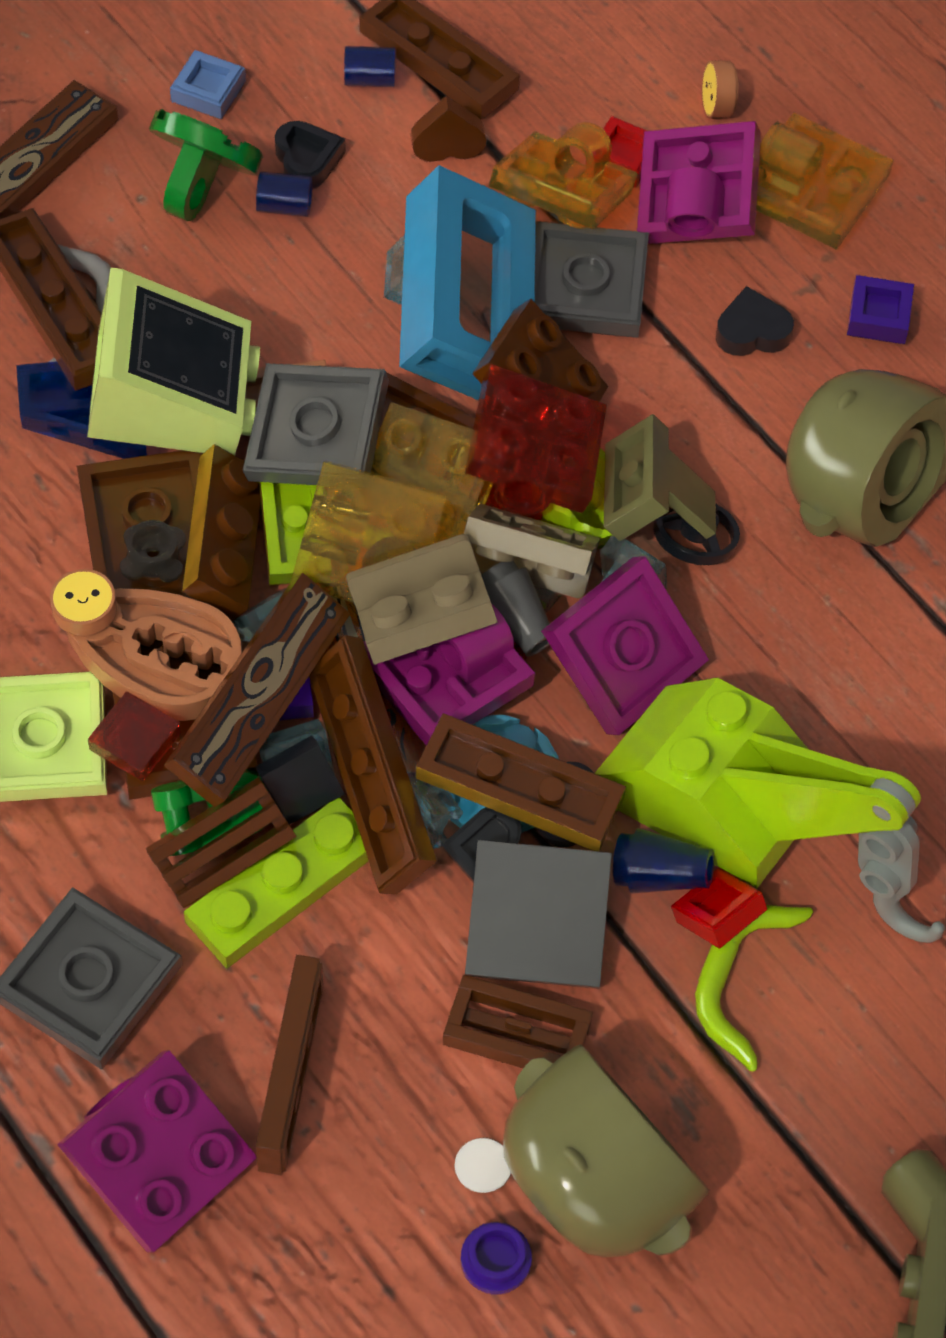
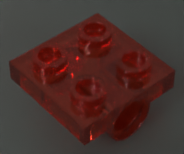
(535, 443)

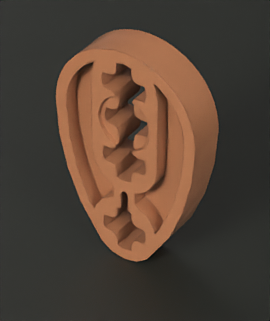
(182, 626)

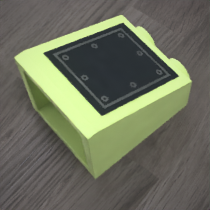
(170, 369)

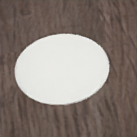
(482, 1165)

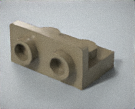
(552, 554)
(420, 598)

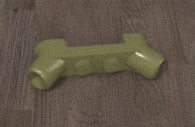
(918, 1195)

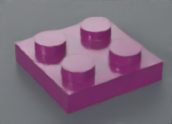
(625, 644)

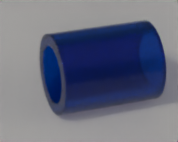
(369, 66)
(284, 194)

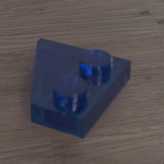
(58, 411)

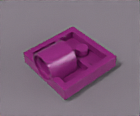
(699, 182)
(455, 677)
(157, 1150)

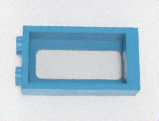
(436, 215)

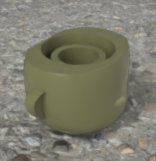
(867, 455)
(597, 1161)

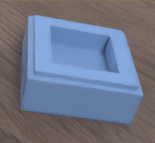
(208, 84)

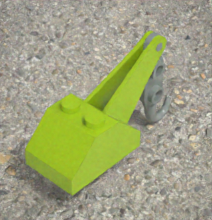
(741, 782)

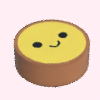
(719, 89)
(83, 602)

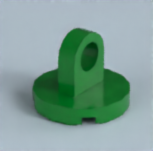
(200, 156)

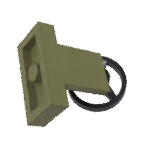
(649, 482)

